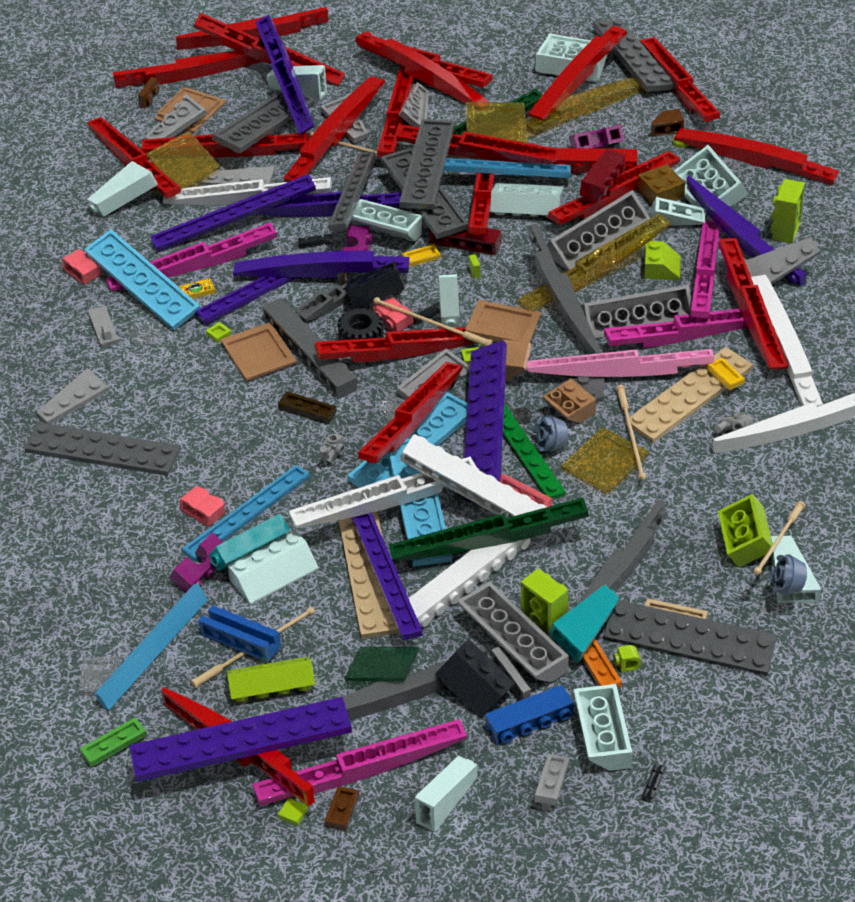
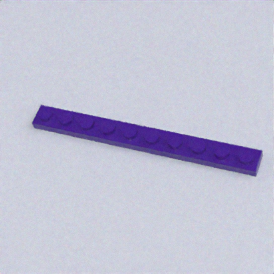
(233, 213)
(387, 577)

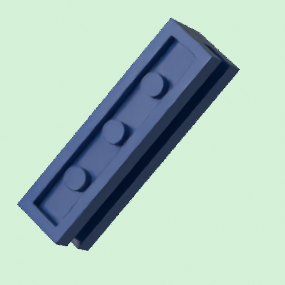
(240, 633)
(529, 714)

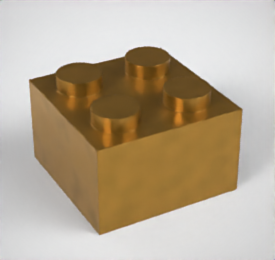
(661, 183)

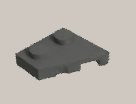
(592, 385)

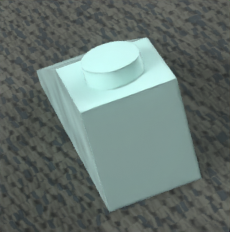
(678, 212)
(449, 300)

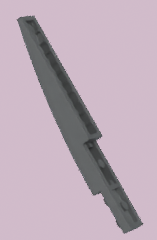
(562, 293)
(623, 563)
(388, 695)

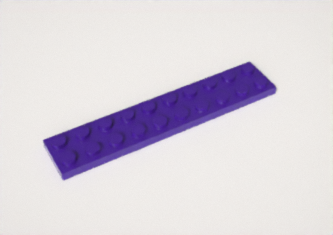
(486, 408)
(240, 739)

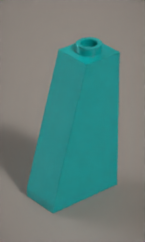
(248, 542)
(582, 624)

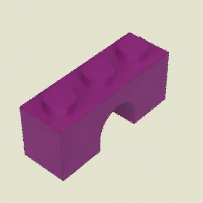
(597, 138)
(358, 238)
(191, 573)

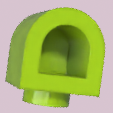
(627, 658)

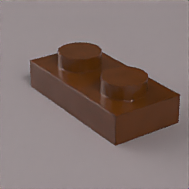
(148, 92)
(341, 808)

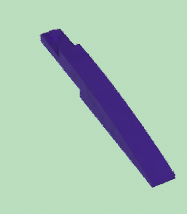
(285, 74)
(325, 203)
(736, 226)
(317, 264)

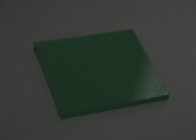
(382, 664)

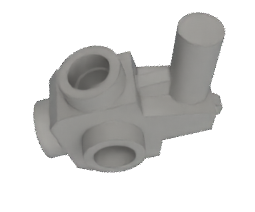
(734, 423)
(332, 448)

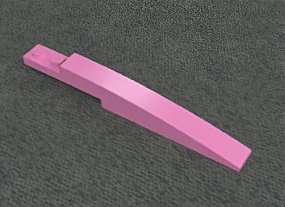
(621, 363)

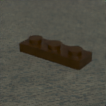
(307, 407)

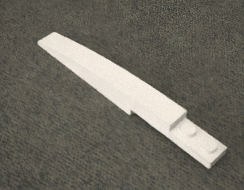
(233, 192)
(798, 364)
(788, 425)
(368, 499)

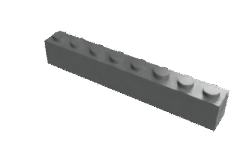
(302, 341)

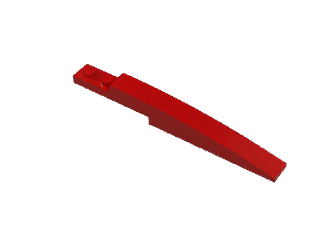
(284, 25)
(255, 47)
(421, 67)
(185, 69)
(576, 72)
(465, 74)
(683, 81)
(401, 90)
(334, 128)
(264, 147)
(488, 147)
(129, 152)
(758, 154)
(627, 181)
(481, 203)
(751, 305)
(394, 345)
(410, 413)
(271, 763)

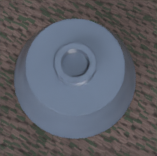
(551, 434)
(788, 575)

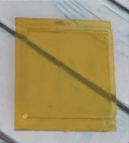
(497, 120)
(183, 160)
(604, 460)

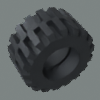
(360, 325)

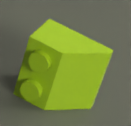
(661, 261)

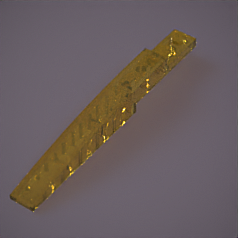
(587, 103)
(601, 260)

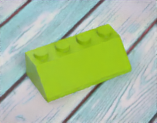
(270, 677)

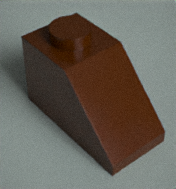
(667, 123)

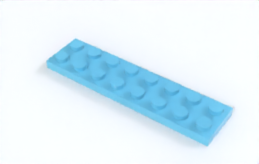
(142, 279)
(440, 423)
(418, 516)

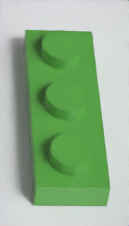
(113, 742)

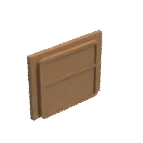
(210, 103)
(502, 322)
(258, 351)

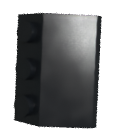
(375, 283)
(474, 678)

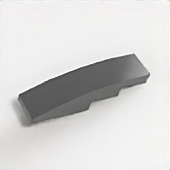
(323, 302)

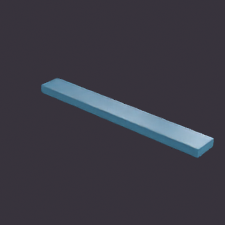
(508, 168)
(250, 509)
(150, 647)

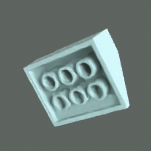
(559, 51)
(713, 175)
(525, 199)

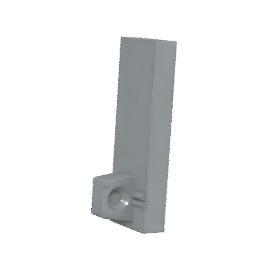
(103, 326)
(505, 663)
(551, 781)

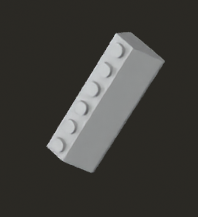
(597, 230)
(638, 309)
(516, 633)

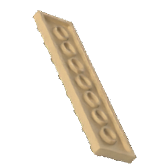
(684, 398)
(370, 605)

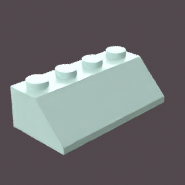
(388, 220)
(272, 567)
(604, 727)

